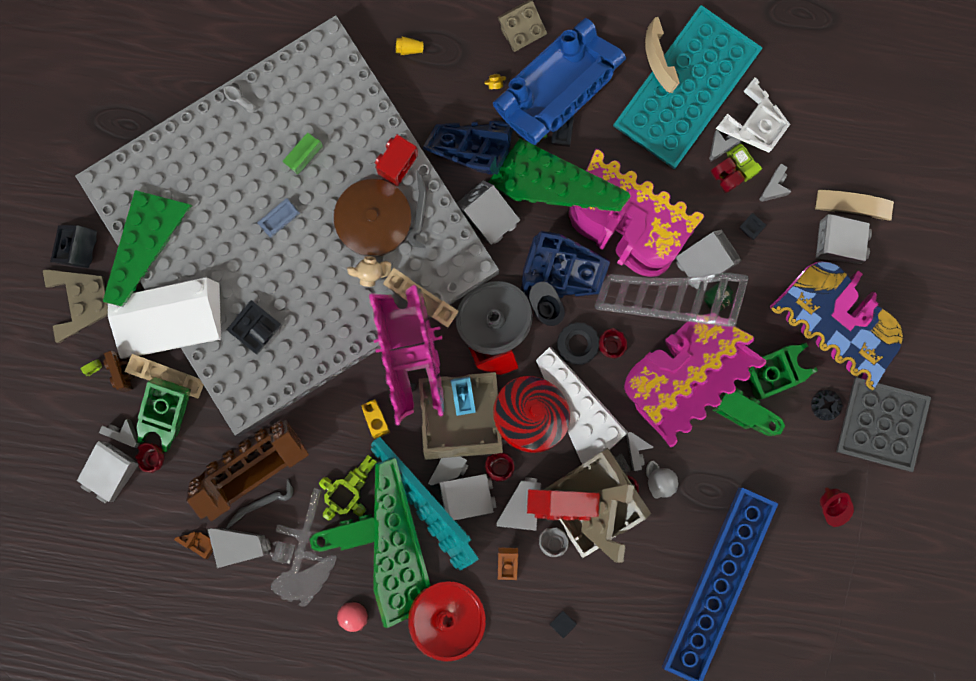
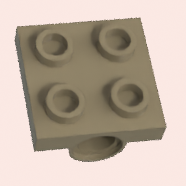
(522, 25)

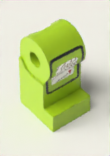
(744, 161)

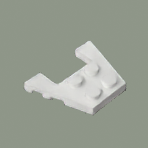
(763, 126)

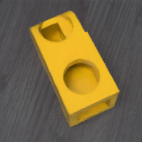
(375, 419)

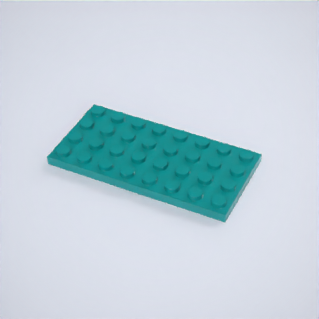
(709, 64)

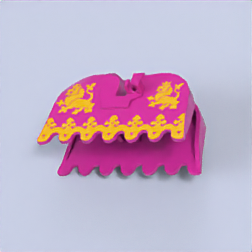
(649, 223)
(679, 388)

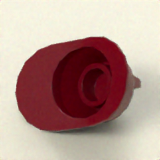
(836, 507)

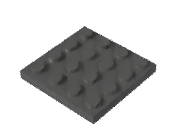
(883, 425)

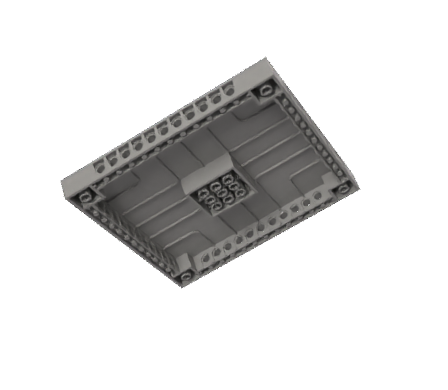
(235, 175)

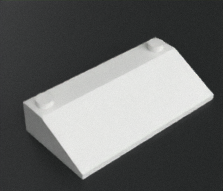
(167, 318)

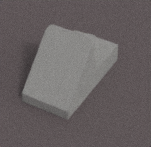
(720, 146)
(774, 189)
(126, 435)
(634, 445)

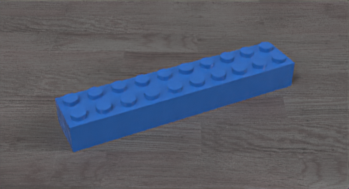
(719, 585)

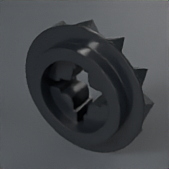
(818, 402)

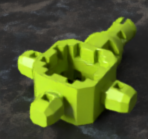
(354, 482)

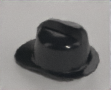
(546, 304)

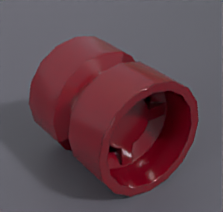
(733, 179)

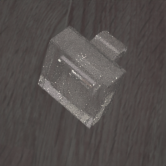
(283, 552)

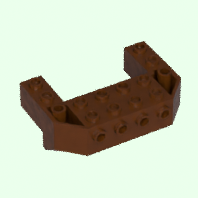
(214, 493)

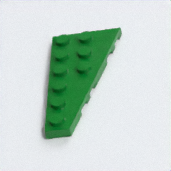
(144, 236)

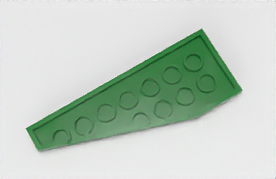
(543, 177)
(397, 553)

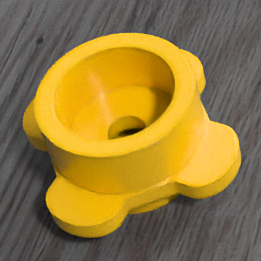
(495, 81)

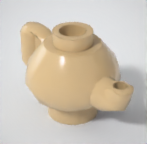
(370, 270)

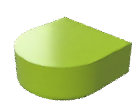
(91, 367)

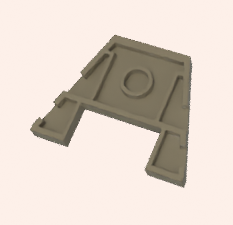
(84, 297)
(600, 528)

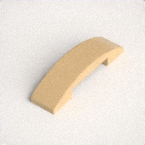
(665, 75)
(854, 203)
(436, 308)
(149, 369)

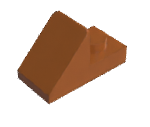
(507, 563)

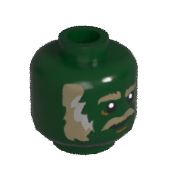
(711, 293)

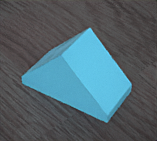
(463, 396)

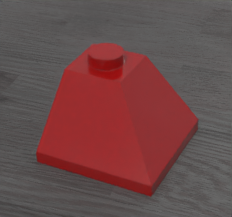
(497, 363)

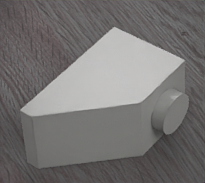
(448, 469)

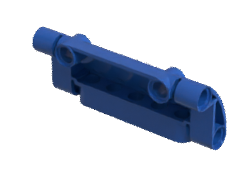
(558, 82)

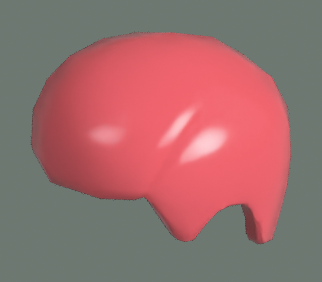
(352, 616)

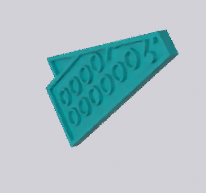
(439, 522)

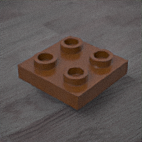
(115, 365)

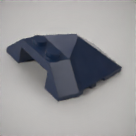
(472, 145)
(564, 266)

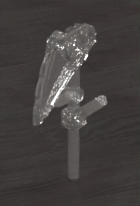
(307, 583)

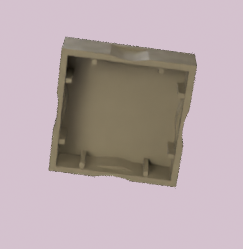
(461, 434)
(594, 475)

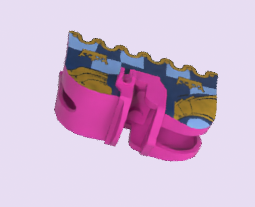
(821, 302)

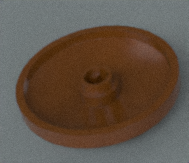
(372, 217)

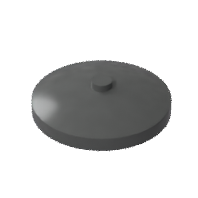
(494, 318)

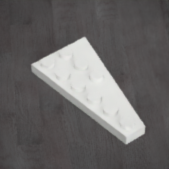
(591, 423)

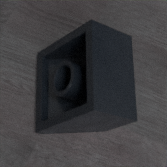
(74, 246)

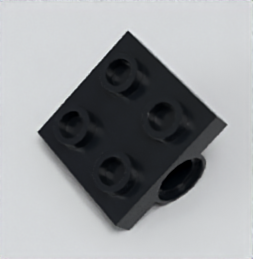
(254, 327)

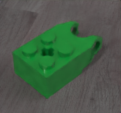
(783, 369)
(748, 413)
(158, 417)
(347, 535)

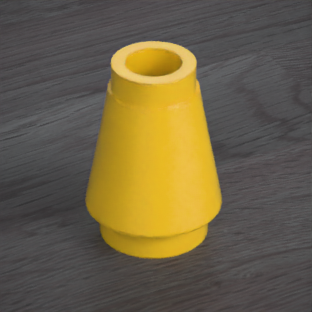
(408, 46)

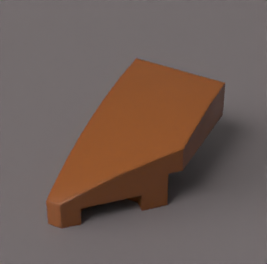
(197, 542)

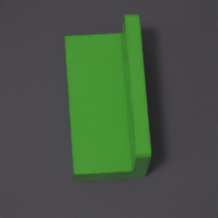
(302, 153)

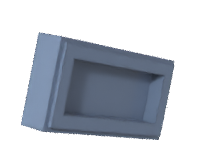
(278, 217)

